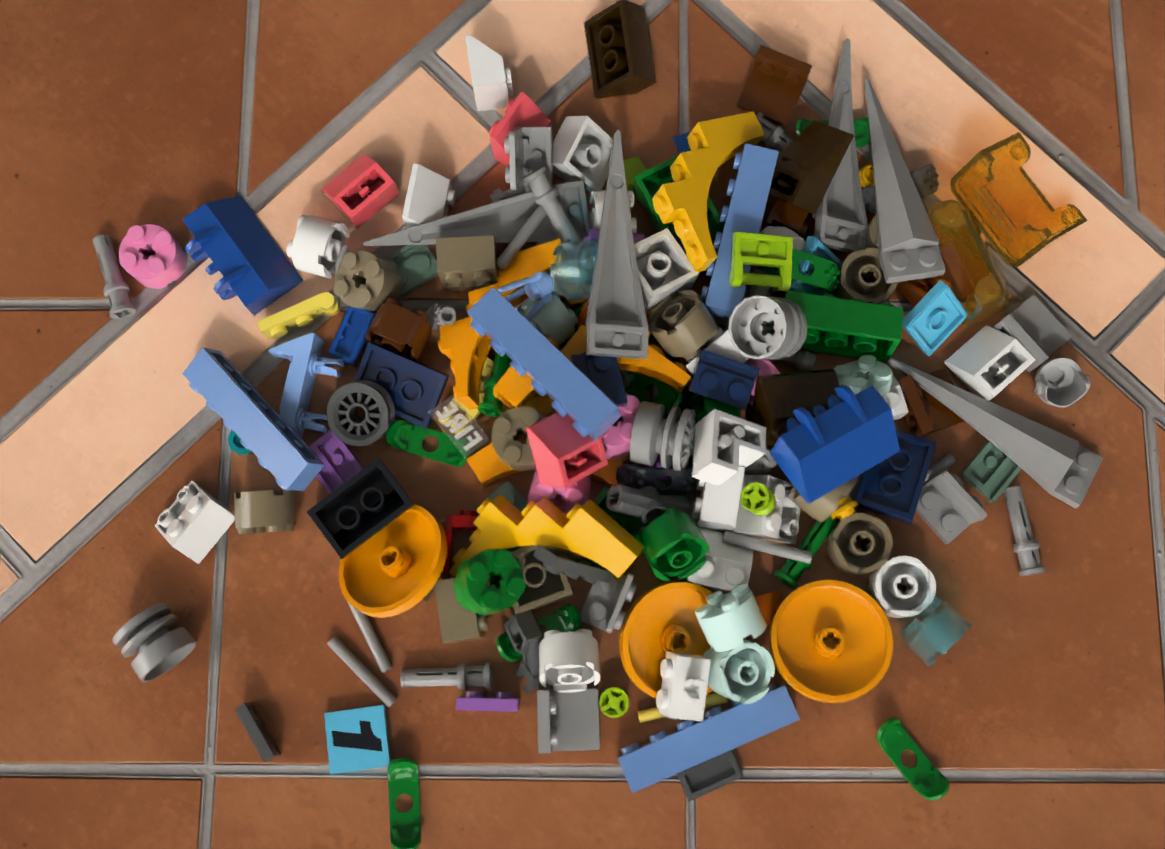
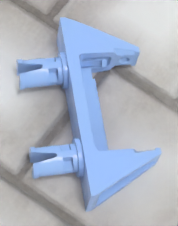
(305, 365)

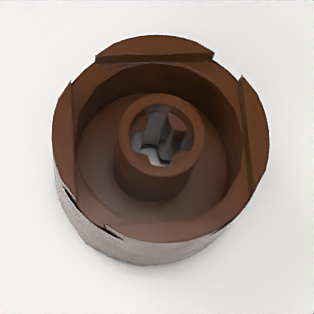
(400, 329)

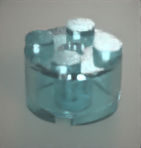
(574, 269)
(936, 631)

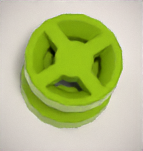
(752, 496)
(614, 702)

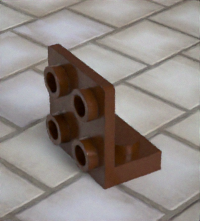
(774, 85)
(926, 412)

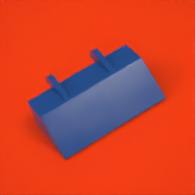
(242, 252)
(836, 442)

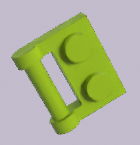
(761, 251)

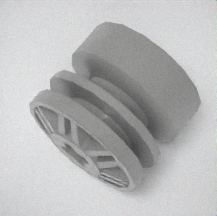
(753, 327)
(657, 435)
(154, 642)

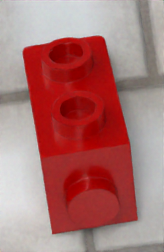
(460, 522)

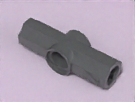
(643, 502)

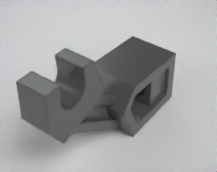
(526, 639)

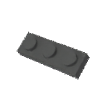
(571, 565)

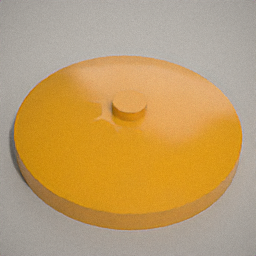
(395, 565)
(658, 623)
(831, 641)

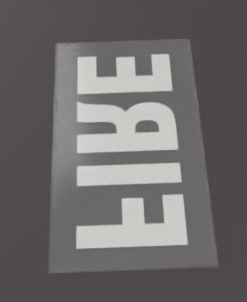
(459, 426)

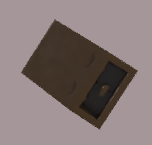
(809, 165)

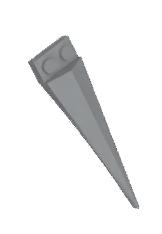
(841, 214)
(499, 219)
(904, 229)
(616, 304)
(1043, 453)

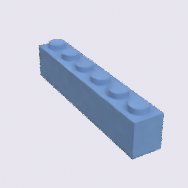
(744, 214)
(544, 364)
(253, 420)
(705, 739)

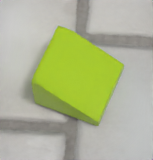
(632, 167)

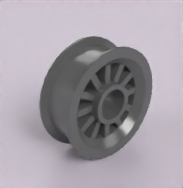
(339, 424)

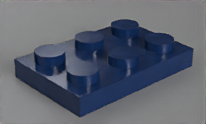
(411, 384)
(897, 482)

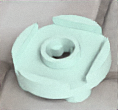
(864, 373)

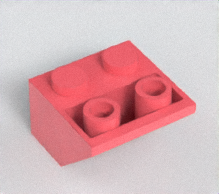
(518, 113)
(361, 190)
(562, 452)

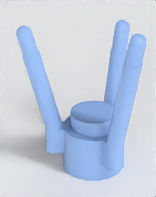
(537, 286)

